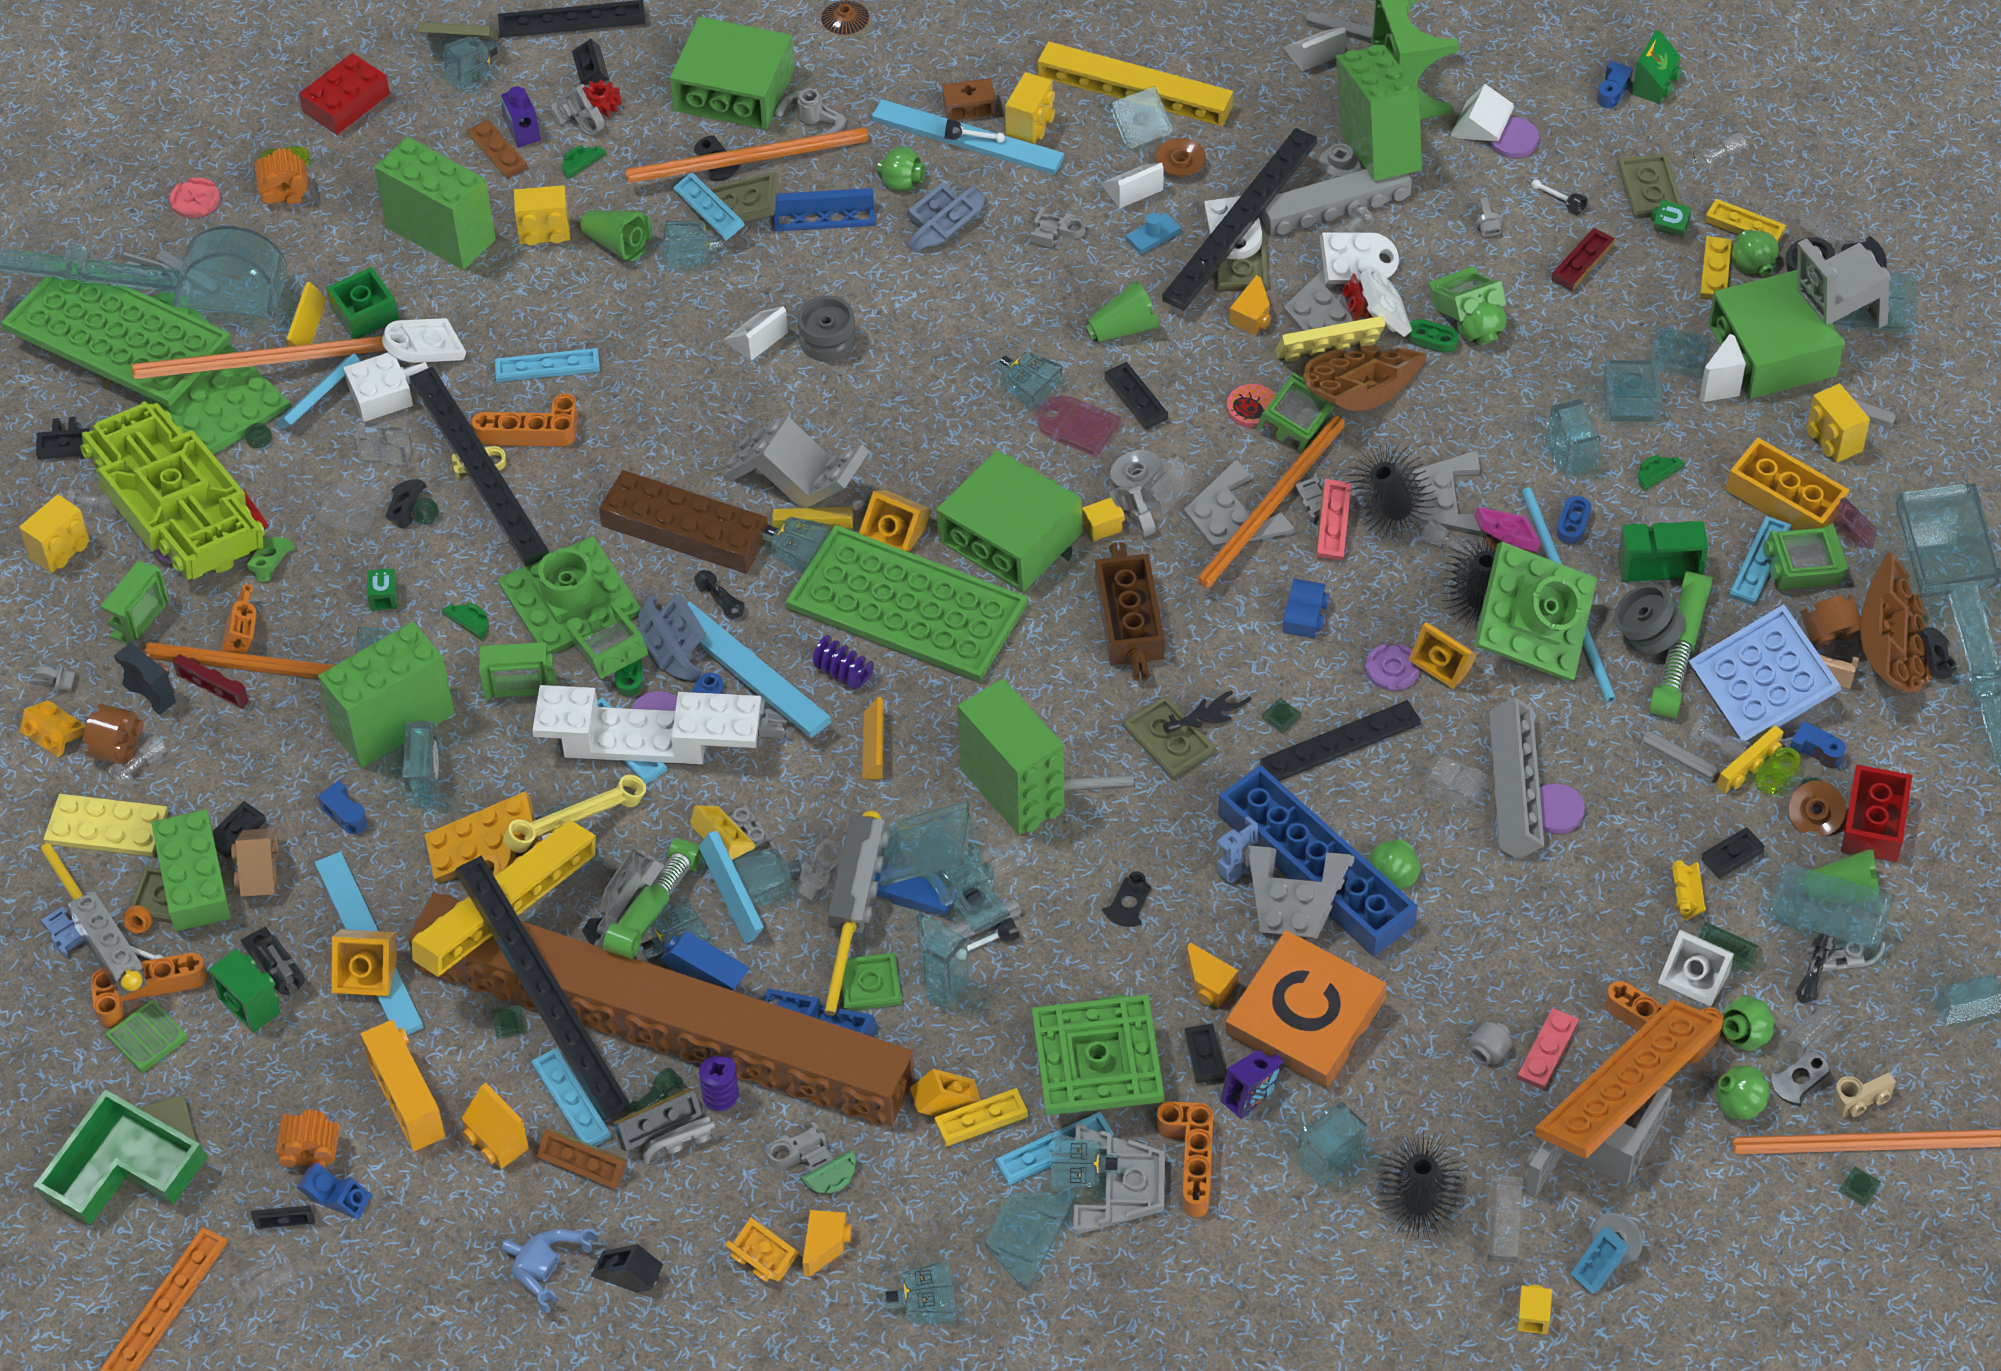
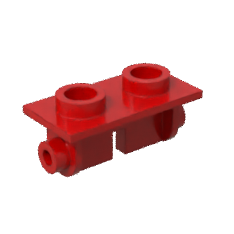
(1355, 300)

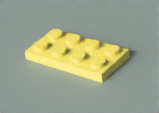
(1331, 337)
(104, 825)

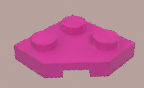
(1512, 526)

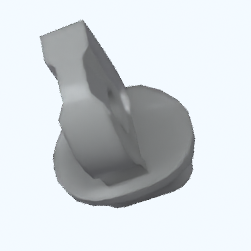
(1489, 221)
(59, 679)

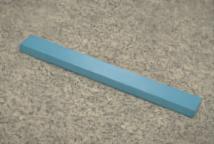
(934, 128)
(760, 677)
(356, 916)

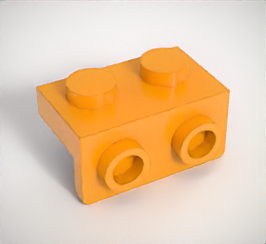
(50, 727)
(763, 1251)

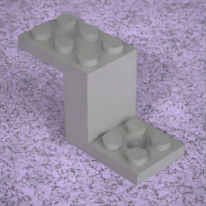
(1843, 283)
(795, 462)
(1615, 1157)

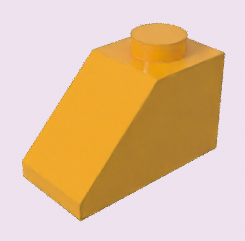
(1251, 308)
(1210, 976)
(943, 1092)
(824, 1239)

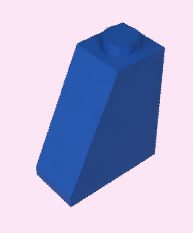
(703, 961)

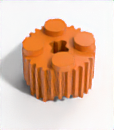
(281, 177)
(307, 1139)

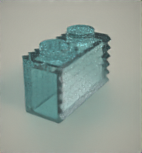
(1969, 999)

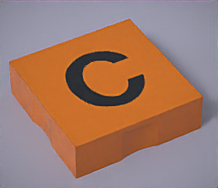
(1306, 1008)

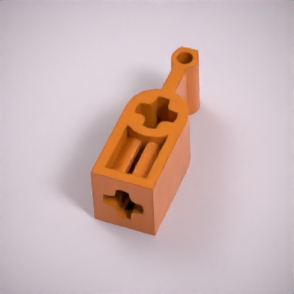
(240, 623)

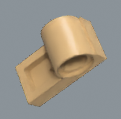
(1866, 1094)

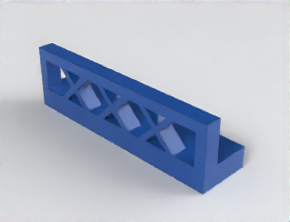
(824, 205)

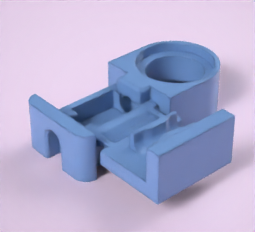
(1233, 863)
(63, 931)

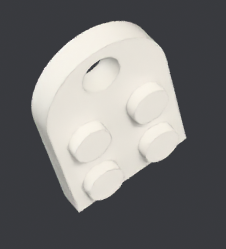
(1251, 241)
(1354, 253)
(1384, 301)
(423, 341)

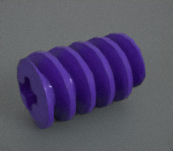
(842, 663)
(718, 1083)

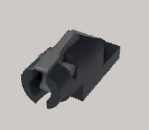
(273, 959)

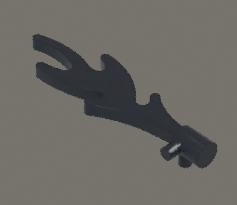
(1210, 714)

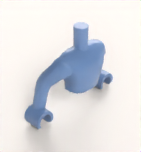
(538, 1260)

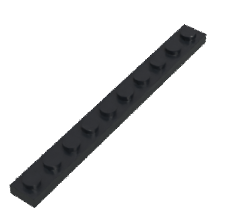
(1239, 219)
(479, 466)
(542, 988)

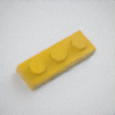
(1739, 220)
(1715, 266)
(1750, 760)
(981, 1117)

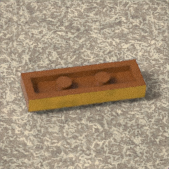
(497, 148)
(582, 1158)

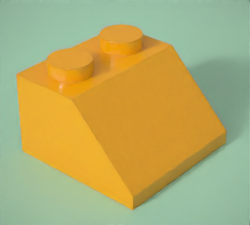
(894, 520)
(1442, 655)
(363, 962)
(494, 1128)

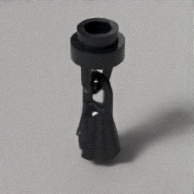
(731, 606)
(1808, 987)

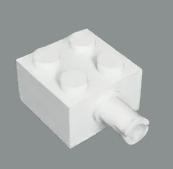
(380, 385)

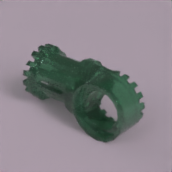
(662, 1084)

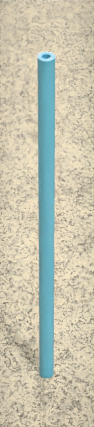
(1552, 555)

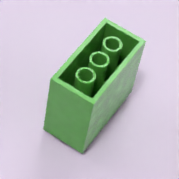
(732, 73)
(1379, 112)
(435, 203)
(1776, 334)
(1010, 520)
(383, 689)
(1011, 757)

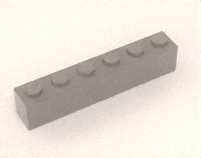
(1331, 199)
(1516, 778)

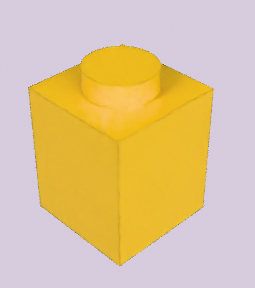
(1102, 519)
(1534, 1309)

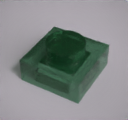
(1281, 715)
(508, 1022)
(1860, 1186)

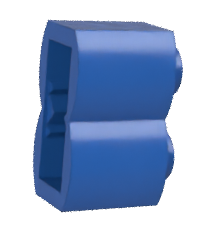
(1304, 608)

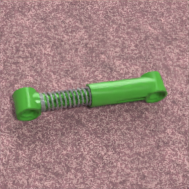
(1692, 602)
(627, 934)

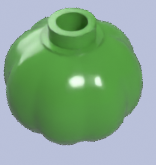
(901, 168)
(1755, 252)
(1483, 323)
(1396, 862)
(1748, 1017)
(1742, 1092)

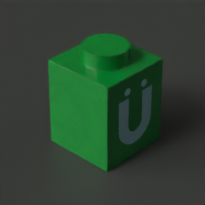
(1671, 218)
(382, 589)

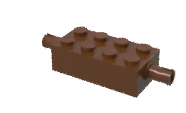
(1129, 610)

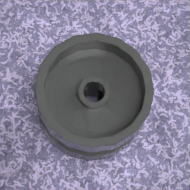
(826, 328)
(1649, 619)

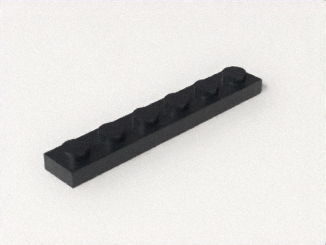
(571, 18)
(1341, 741)

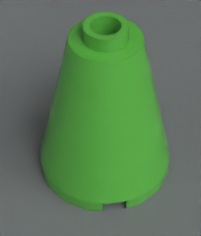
(618, 231)
(1123, 315)
(1855, 868)

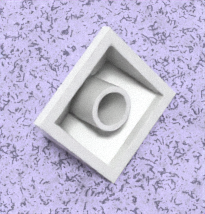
(1317, 48)
(1483, 116)
(1135, 184)
(759, 332)
(1723, 372)
(1696, 968)

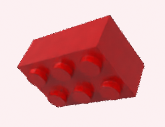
(344, 93)
(1876, 812)

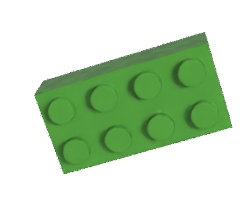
(191, 870)

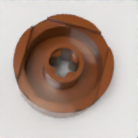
(1832, 620)
(112, 734)

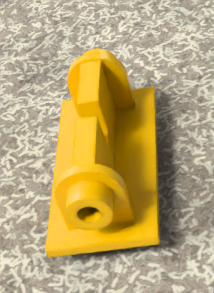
(1688, 890)

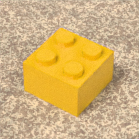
(1030, 108)
(542, 215)
(1837, 423)
(54, 534)

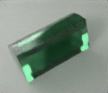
(1744, 951)

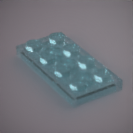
(1831, 906)

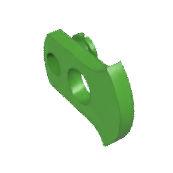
(265, 566)

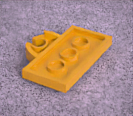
(477, 836)

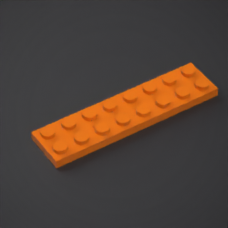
(1628, 1078)

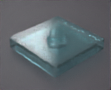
(1141, 118)

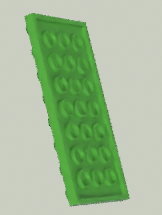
(112, 330)
(223, 401)
(907, 603)

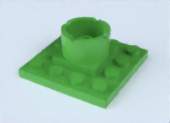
(566, 591)
(1535, 612)
(1097, 1055)

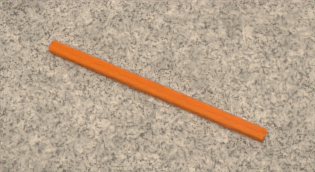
(746, 155)
(257, 357)
(1270, 502)
(239, 660)
(1866, 1141)

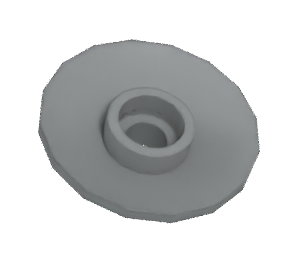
(1134, 468)

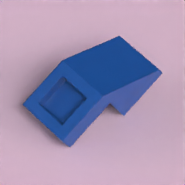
(339, 1195)

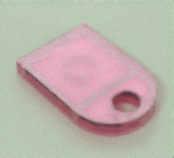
(1077, 424)

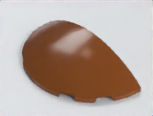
(1361, 377)
(1891, 628)

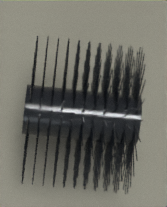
(1391, 491)
(1477, 580)
(1420, 1184)

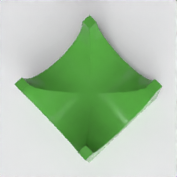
(1411, 48)

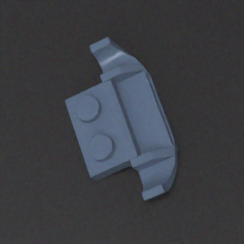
(942, 215)
(671, 636)

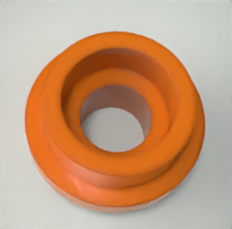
(135, 925)

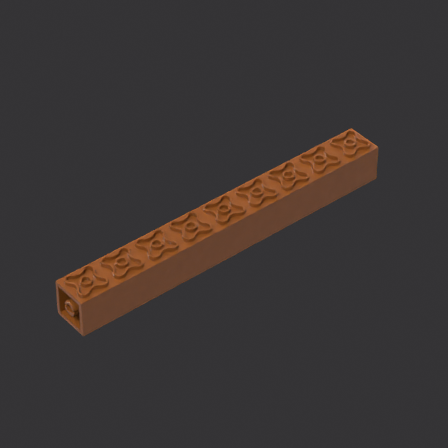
(699, 1021)

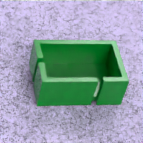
(1662, 551)

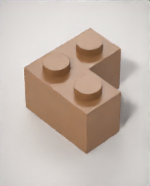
(256, 861)

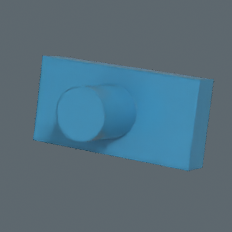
(1153, 233)
(1600, 1260)

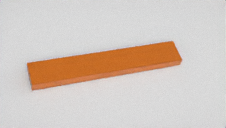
(166, 1302)

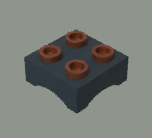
(146, 677)

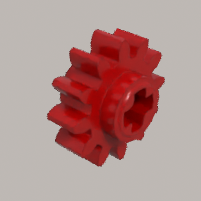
(603, 96)

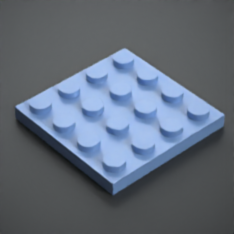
(1765, 675)

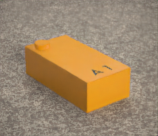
(1785, 487)
(403, 1084)

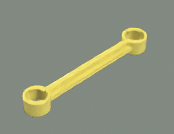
(575, 813)

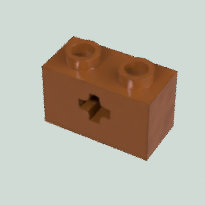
(969, 99)

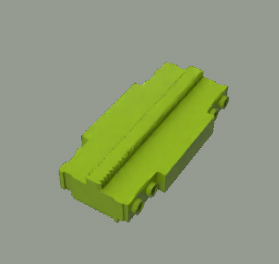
(172, 490)

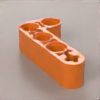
(530, 429)
(191, 975)
(1628, 1003)
(1194, 1160)

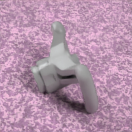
(812, 109)

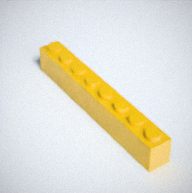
(1124, 79)
(523, 884)

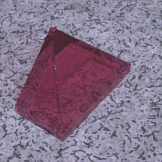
(1856, 523)

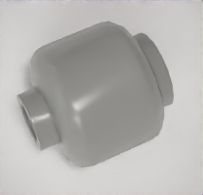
(1490, 1043)

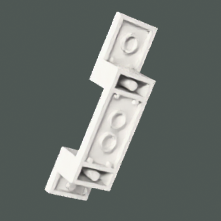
(642, 733)

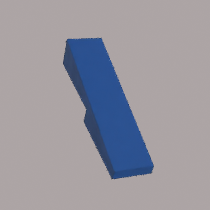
(913, 894)
(812, 1007)

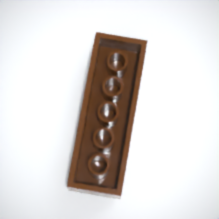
(683, 521)

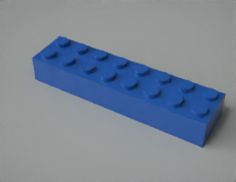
(1368, 902)

